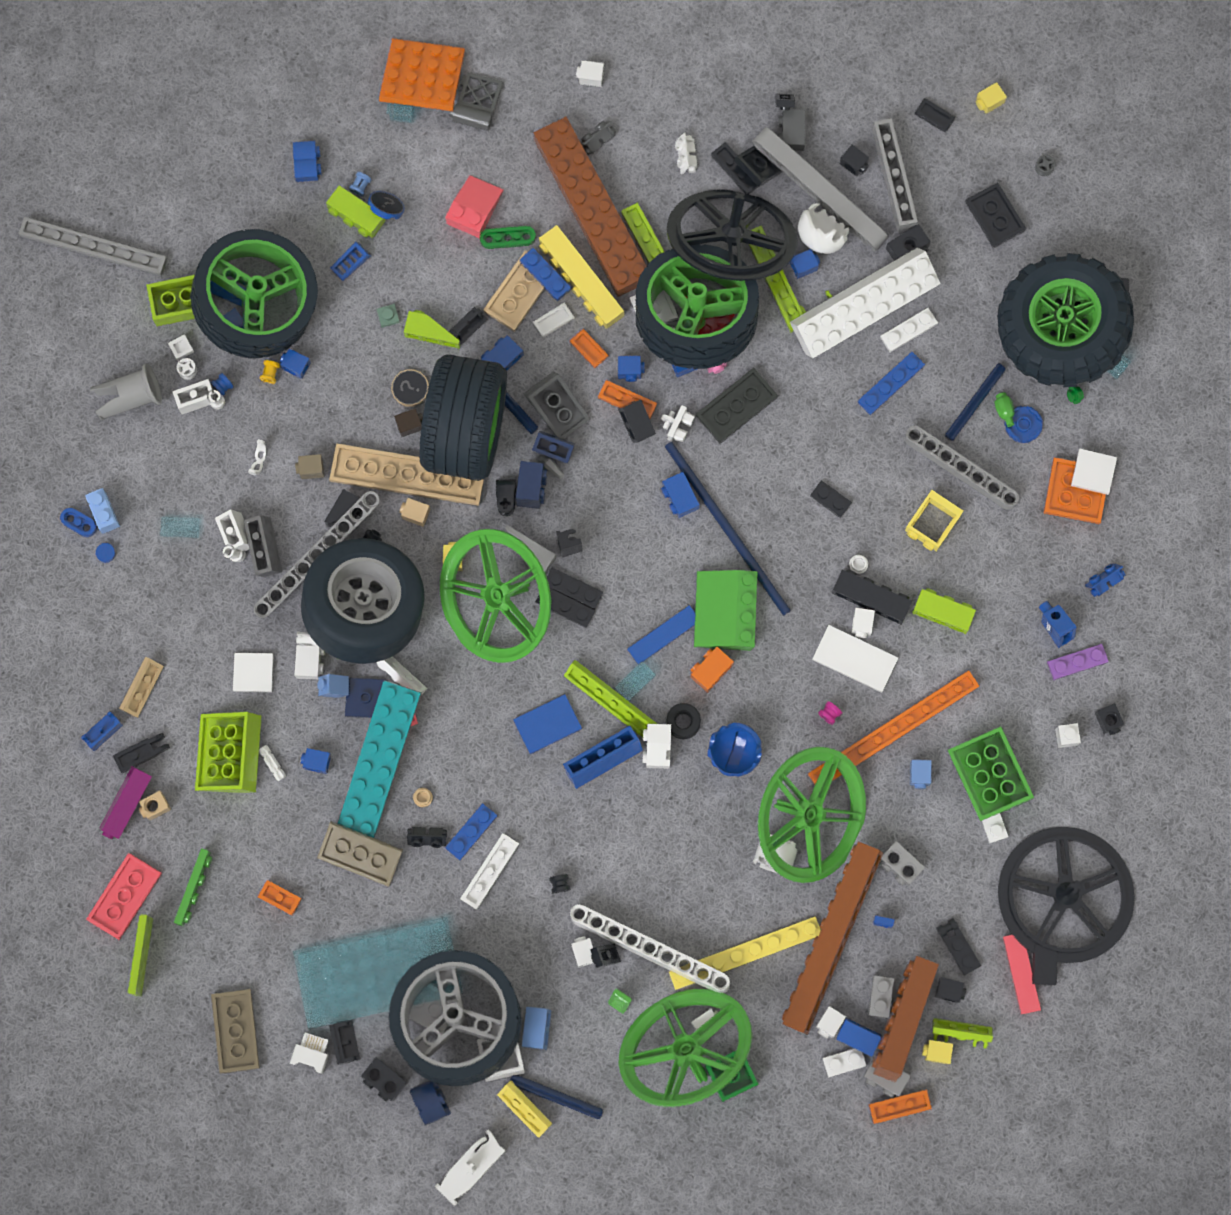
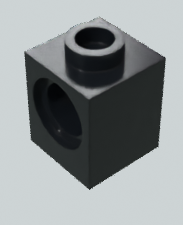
(854, 161)
(1113, 712)
(950, 990)

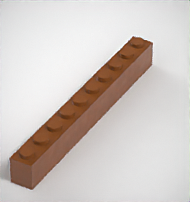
(832, 938)

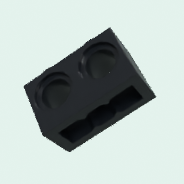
(387, 1075)

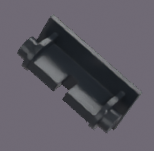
(468, 325)
(436, 838)

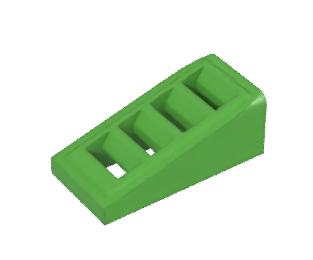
(619, 1001)

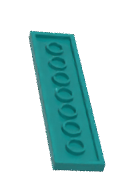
(379, 758)

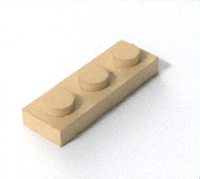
(141, 687)

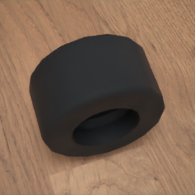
(692, 712)

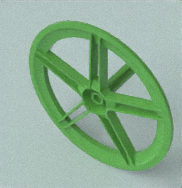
(495, 594)
(811, 813)
(686, 1048)

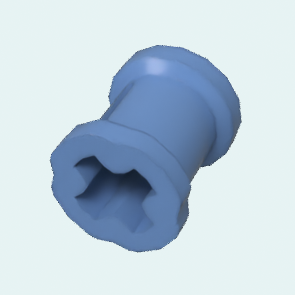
(361, 177)

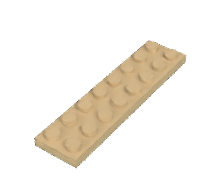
(400, 475)

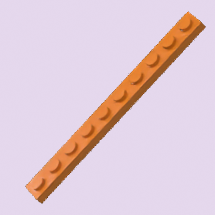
(905, 722)

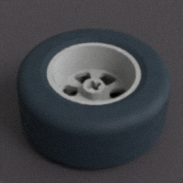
(369, 563)

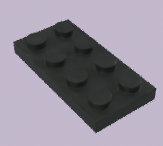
(736, 405)

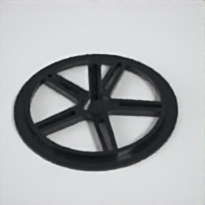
(733, 233)
(1066, 893)

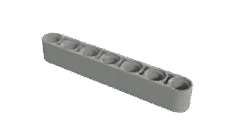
(957, 459)

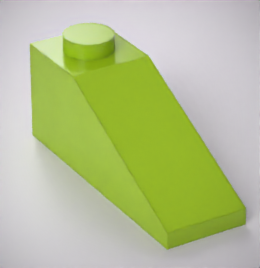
(424, 328)

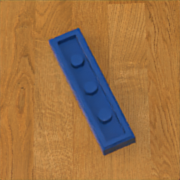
(663, 635)

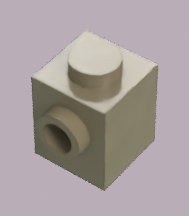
(310, 466)

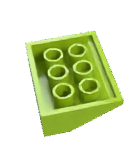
(228, 752)

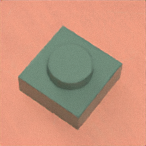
(388, 315)

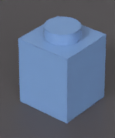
(333, 686)
(920, 773)

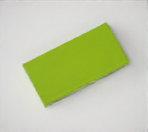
(140, 955)

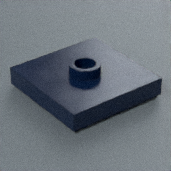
(362, 697)

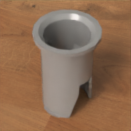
(133, 391)

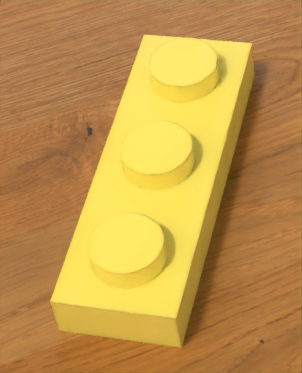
(524, 1109)

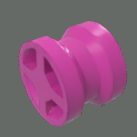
(830, 713)

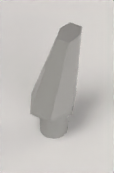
(551, 465)

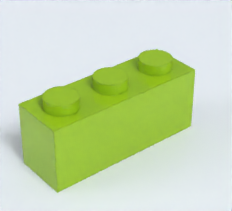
(354, 212)
(944, 610)

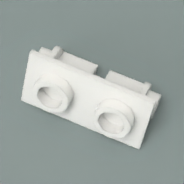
(686, 145)

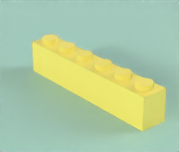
(581, 276)

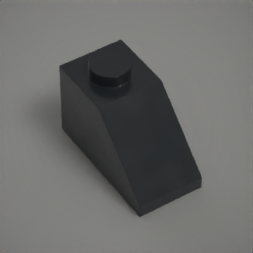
(341, 506)

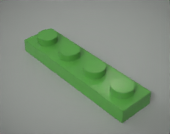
(190, 896)

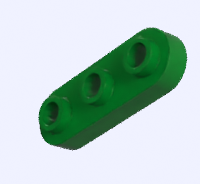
(499, 234)

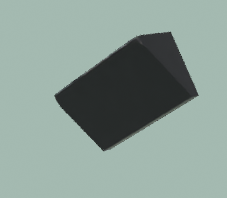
(1044, 966)

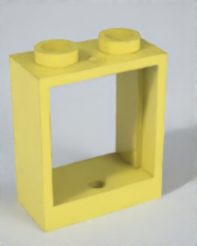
(944, 505)

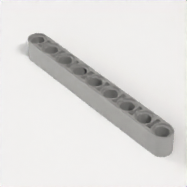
(819, 189)
(307, 557)

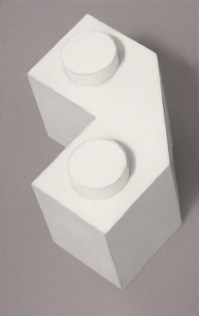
(658, 745)

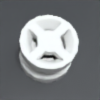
(187, 365)

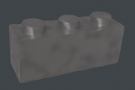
(262, 546)

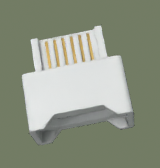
(311, 1052)

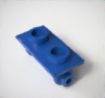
(1099, 582)

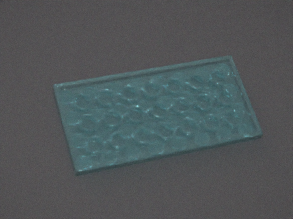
(361, 972)

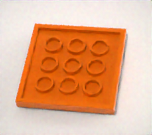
(422, 74)

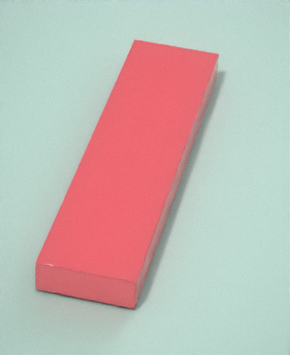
(1021, 975)

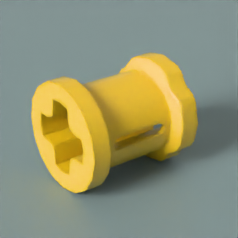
(269, 371)

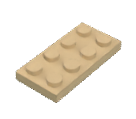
(514, 297)

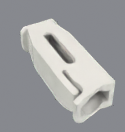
(470, 1168)

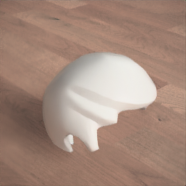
(821, 231)

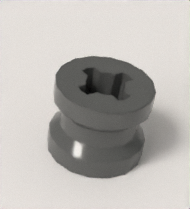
(1045, 161)

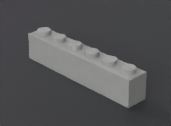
(894, 175)

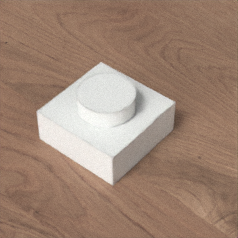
(181, 347)

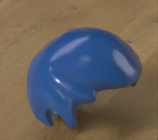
(735, 749)

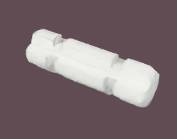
(272, 763)

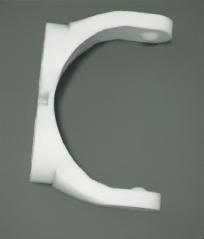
(261, 447)

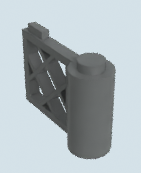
(471, 113)

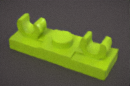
(962, 1031)

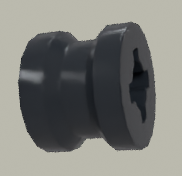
(559, 883)

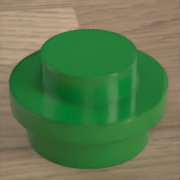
(1075, 394)

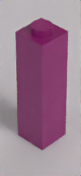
(124, 803)

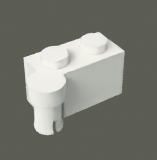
(197, 397)
(234, 535)
(308, 657)

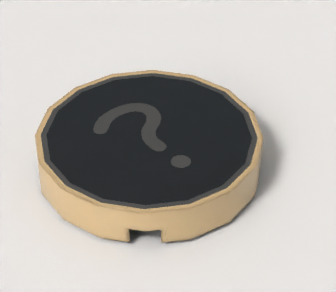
(410, 388)

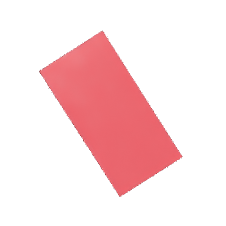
(124, 896)

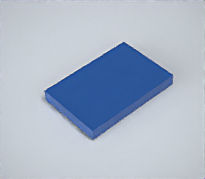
(547, 724)

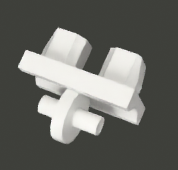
(682, 417)

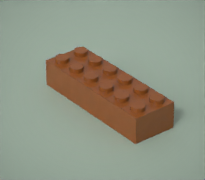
(905, 1020)

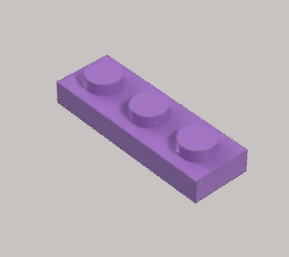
(1077, 662)

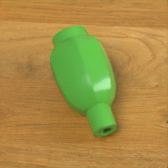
(1005, 408)

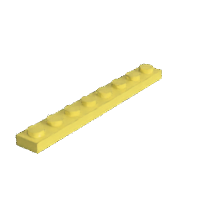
(753, 950)

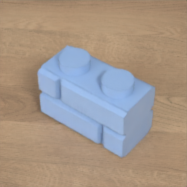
(102, 510)

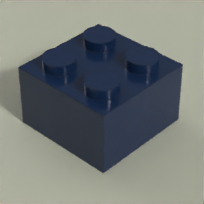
(530, 485)

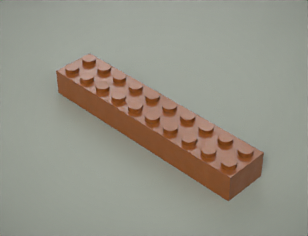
(591, 205)

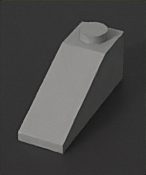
(544, 556)

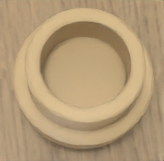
(422, 797)

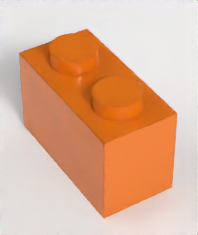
(711, 669)

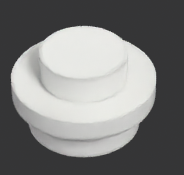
(858, 564)

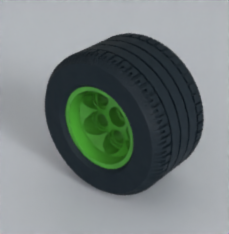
(462, 417)

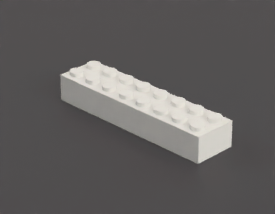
(865, 302)

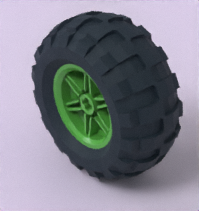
(1060, 359)

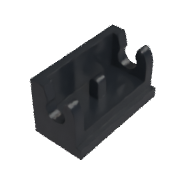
(636, 421)
(568, 545)
(344, 1042)

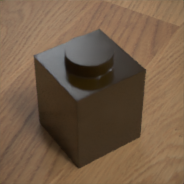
(409, 422)

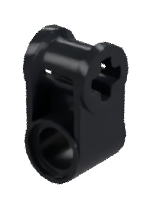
(506, 494)

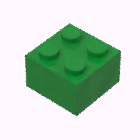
(740, 1083)

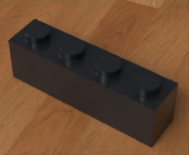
(871, 596)

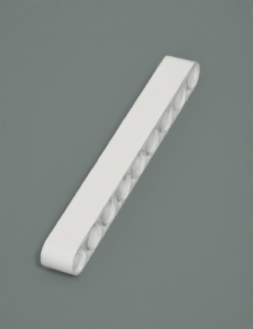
(642, 942)

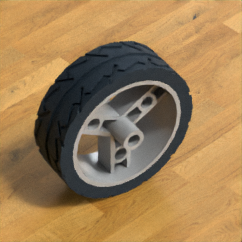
(445, 967)

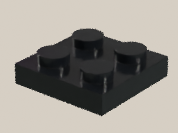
(757, 166)

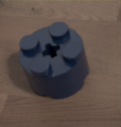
(430, 1102)

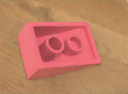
(473, 206)

